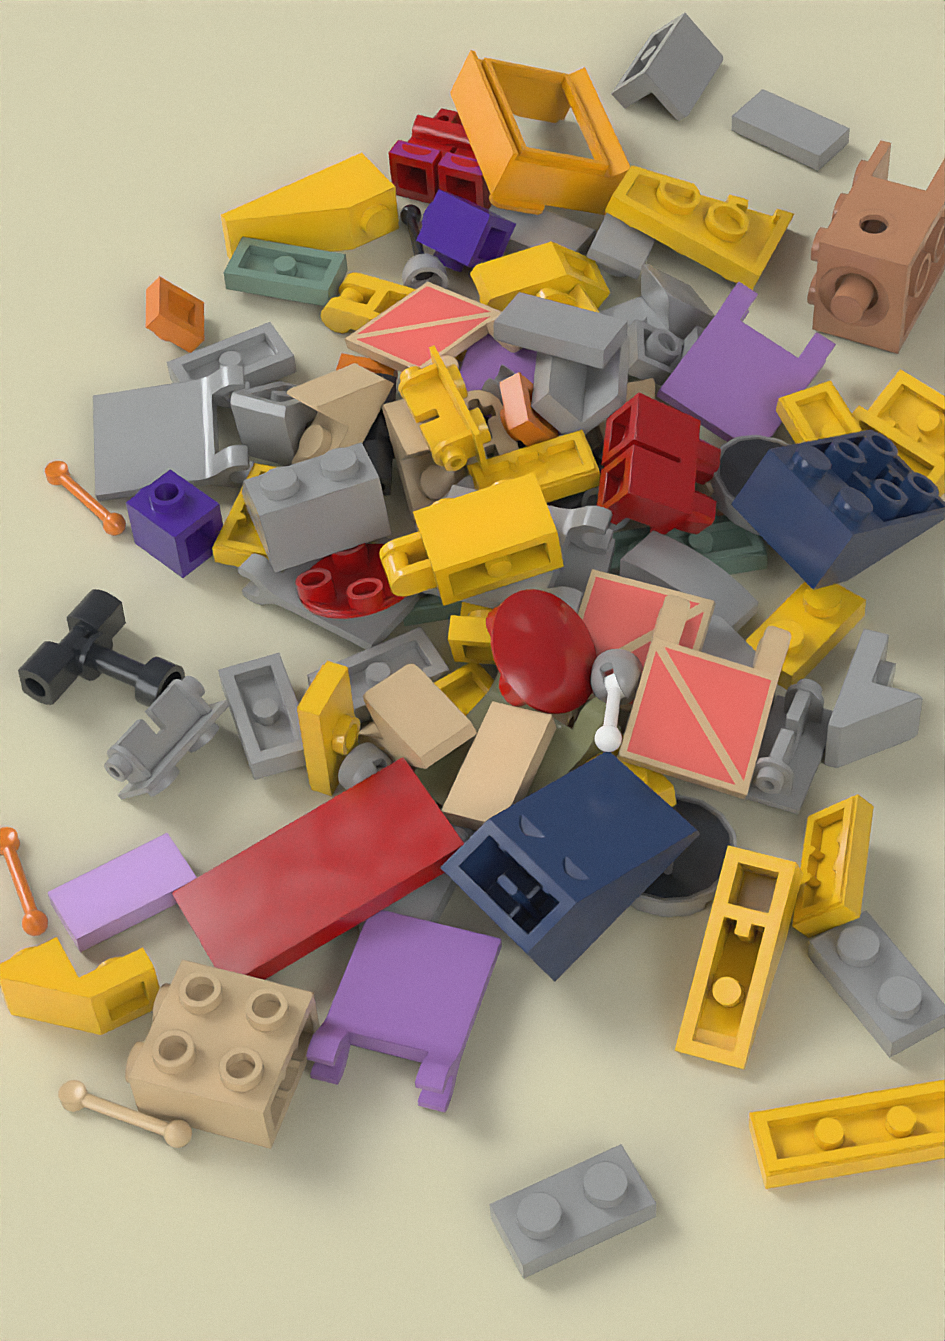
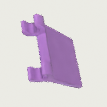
(738, 374)
(408, 996)

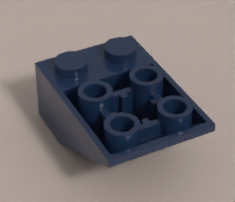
(838, 504)
(570, 859)

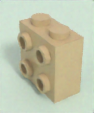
(223, 1052)

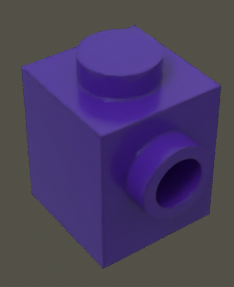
(463, 232)
(175, 522)

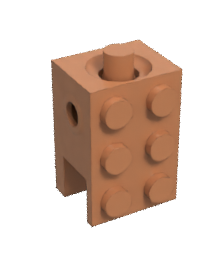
(878, 256)

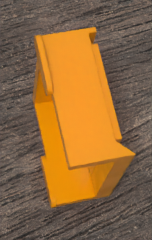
(527, 177)

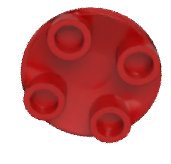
(347, 584)
(541, 652)

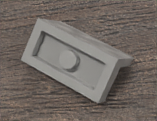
(673, 66)
(577, 394)

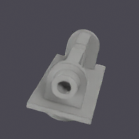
(791, 747)
(150, 758)

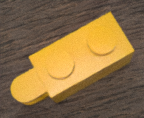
(476, 542)

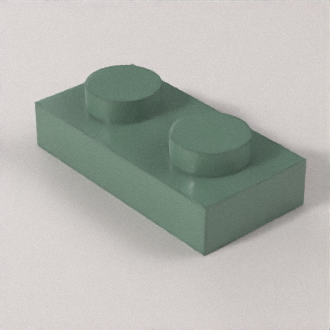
(285, 271)

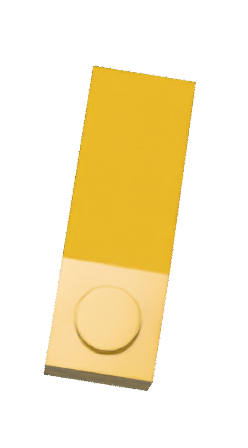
(323, 211)
(739, 956)

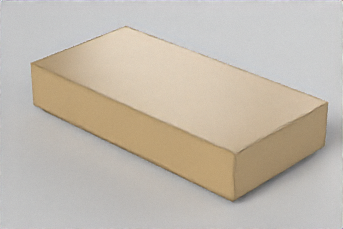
(499, 764)

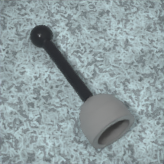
(422, 266)

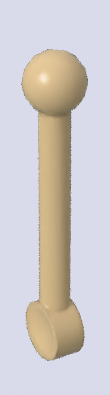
(75, 1097)

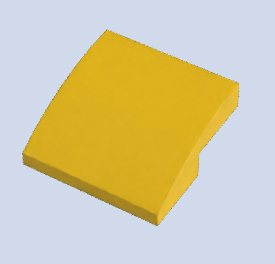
(914, 421)

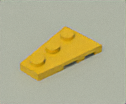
(705, 229)

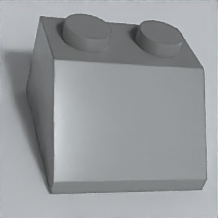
(317, 506)

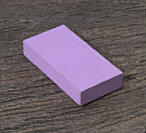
(121, 892)

